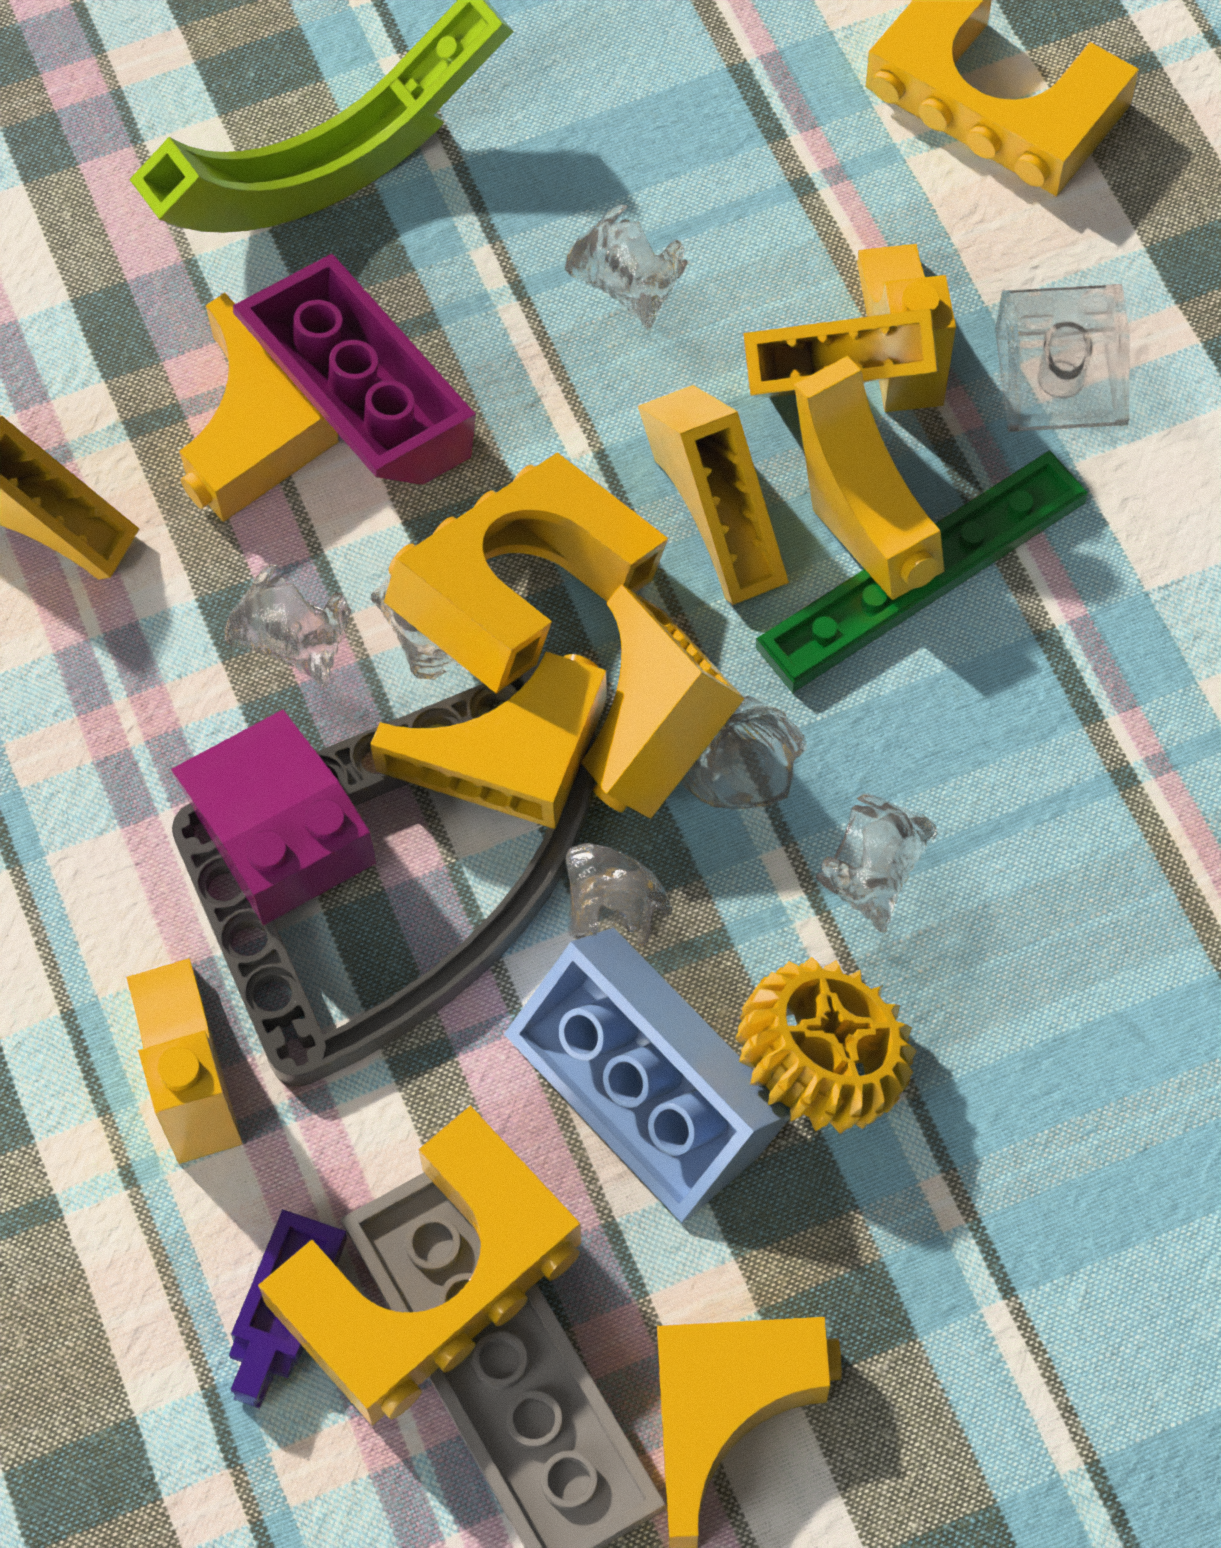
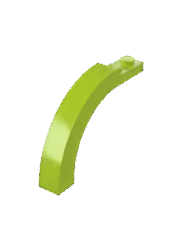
(335, 159)

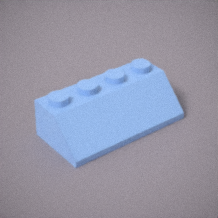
(646, 1072)

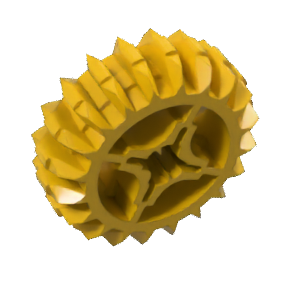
(816, 1060)

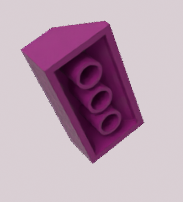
(361, 373)

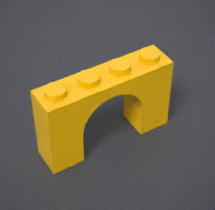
(1035, 136)
(545, 512)
(386, 1354)

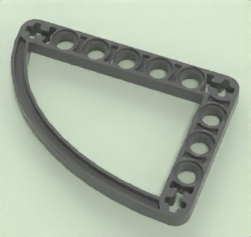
(428, 992)

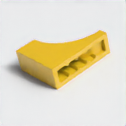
(895, 284)
(879, 345)
(258, 431)
(711, 466)
(858, 485)
(57, 507)
(663, 709)
(513, 756)
(182, 1062)
(721, 1386)

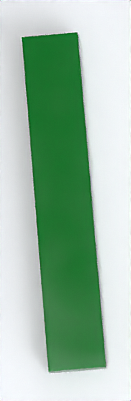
(971, 541)

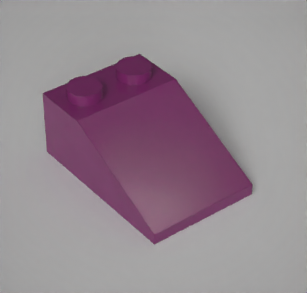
(276, 816)

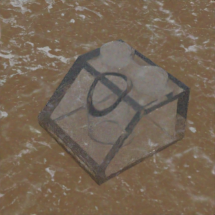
(1064, 357)

